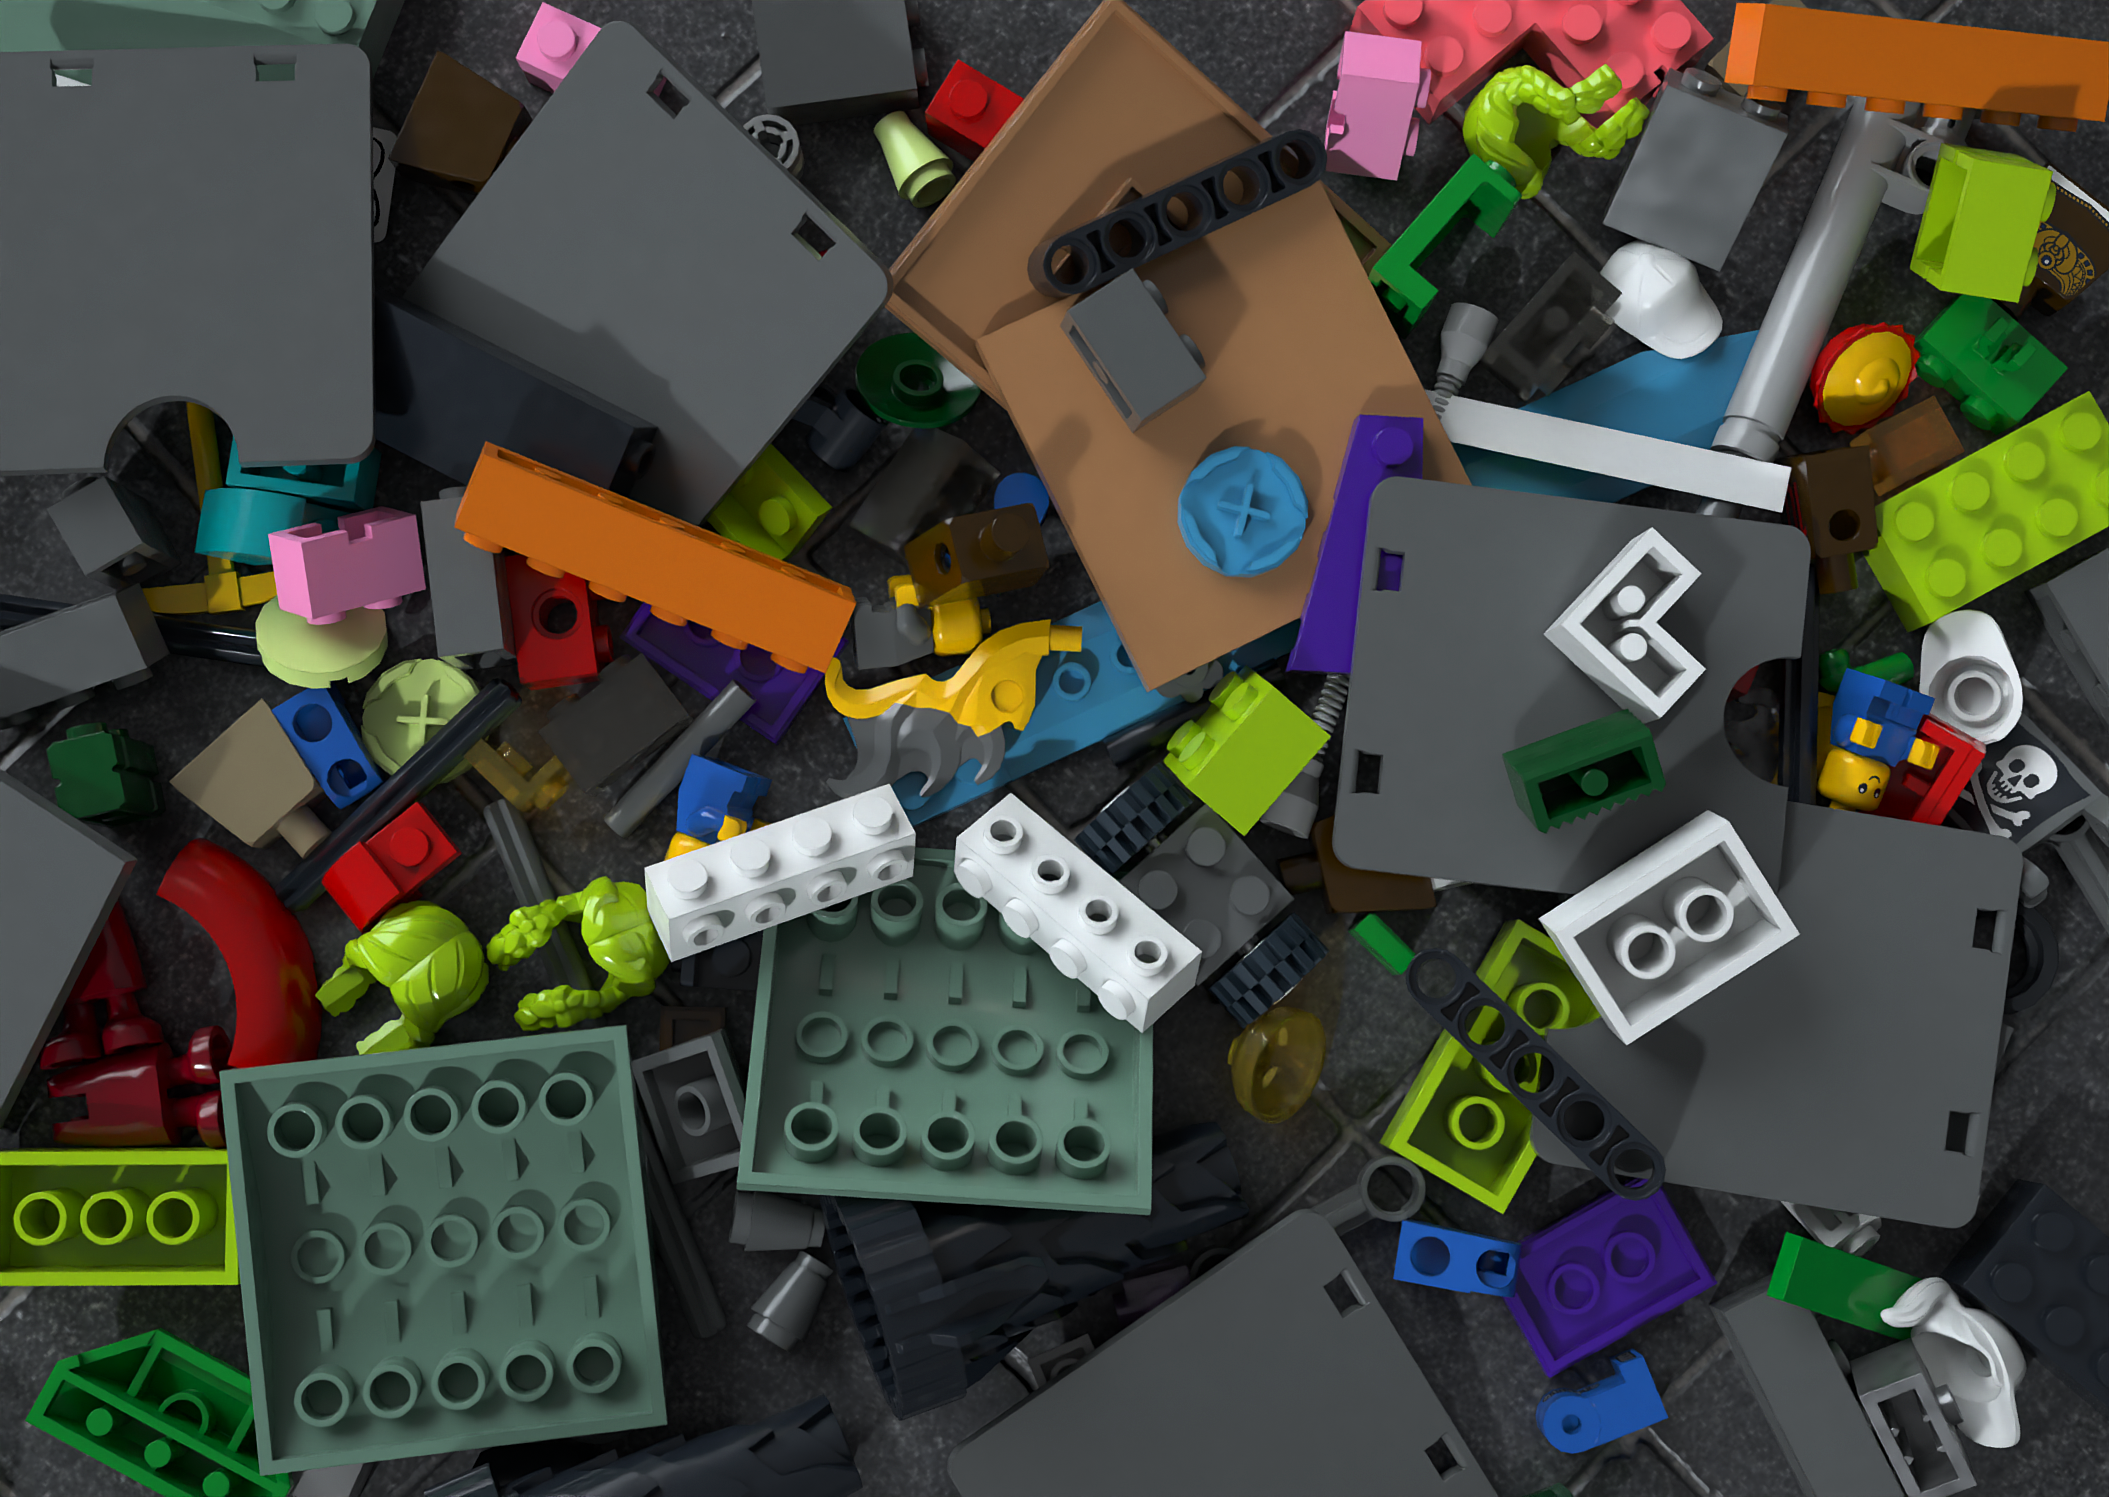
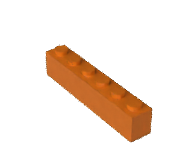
(1918, 63)
(654, 559)

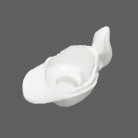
(1967, 1353)

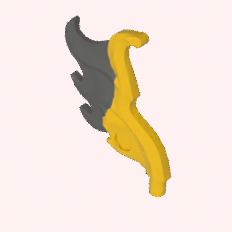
(944, 724)

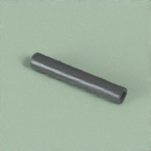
(672, 764)

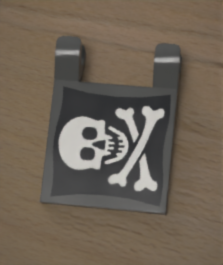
(2027, 795)

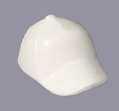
(1662, 300)
(1971, 675)

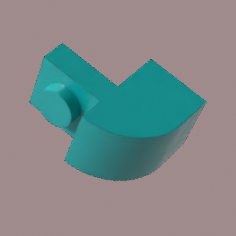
(238, 522)

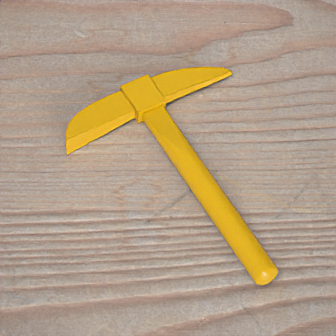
(223, 587)

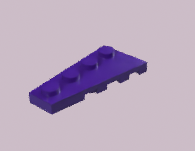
(1375, 451)

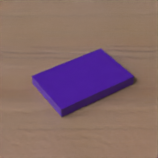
(710, 666)
(1603, 1275)

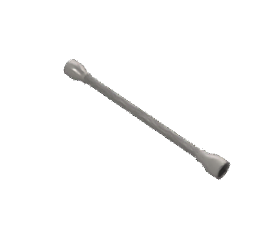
(1462, 345)

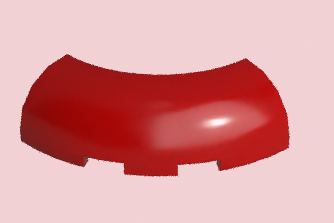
(262, 948)

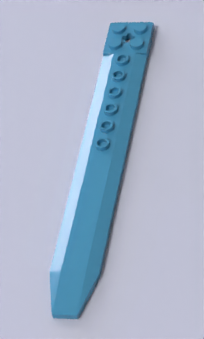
(1098, 689)

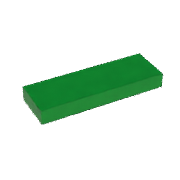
(1838, 1284)

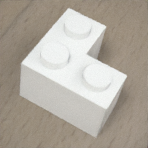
(1616, 632)

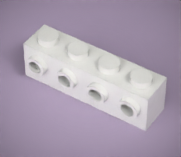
(779, 872)
(1076, 913)

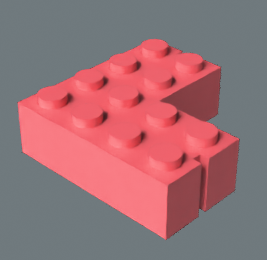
(1564, 38)

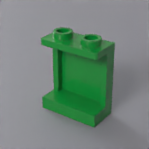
(1475, 192)

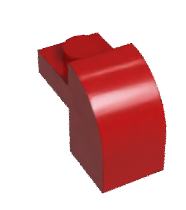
(389, 867)

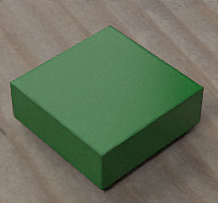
(1382, 943)

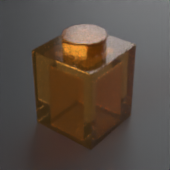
(1909, 445)

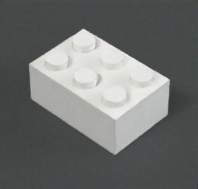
(1669, 926)

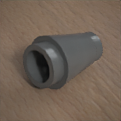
(774, 1223)
(791, 1302)

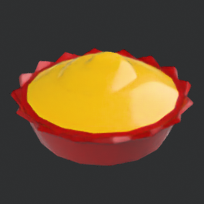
(1863, 375)

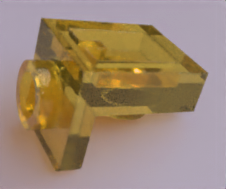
(507, 773)

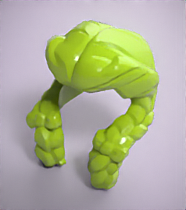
(1529, 113)
(618, 940)
(425, 961)

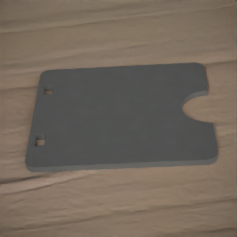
(187, 249)
(658, 269)
(1464, 673)
(1839, 1051)
(1234, 1394)

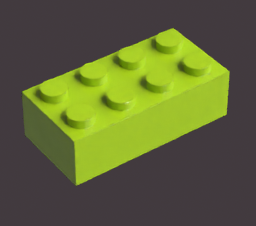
(1994, 513)
(1456, 1112)
(116, 1217)

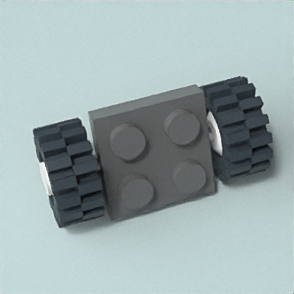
(1207, 890)

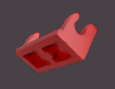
(1926, 793)

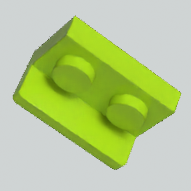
(771, 508)

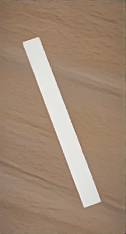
(1614, 453)

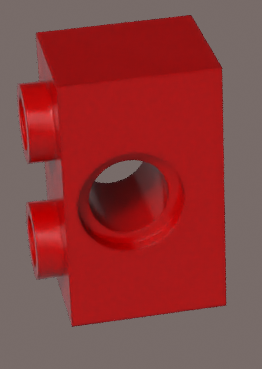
(547, 657)

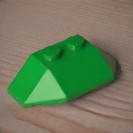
(160, 1417)

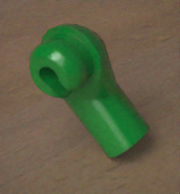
(1833, 664)

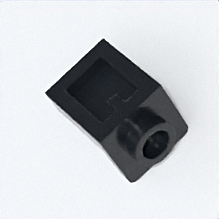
(725, 966)

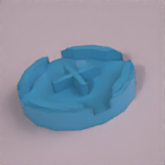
(1242, 512)

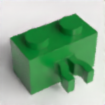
(1986, 362)

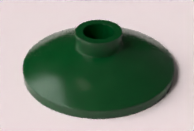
(913, 383)

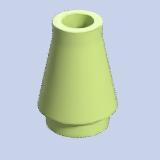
(915, 162)

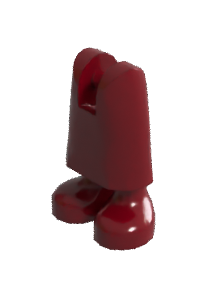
(112, 975)
(131, 1100)

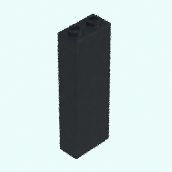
(453, 391)

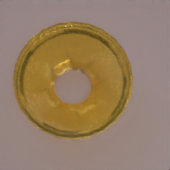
(1277, 1063)

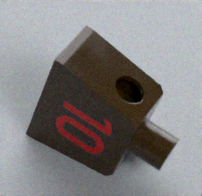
(1835, 509)

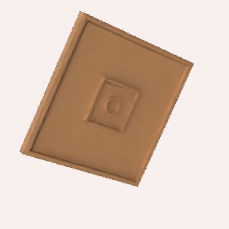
(1092, 134)
(1289, 364)

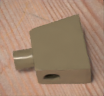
(257, 784)

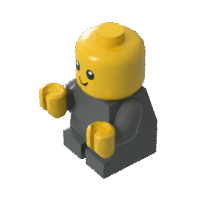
(903, 632)

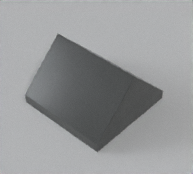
(695, 1104)

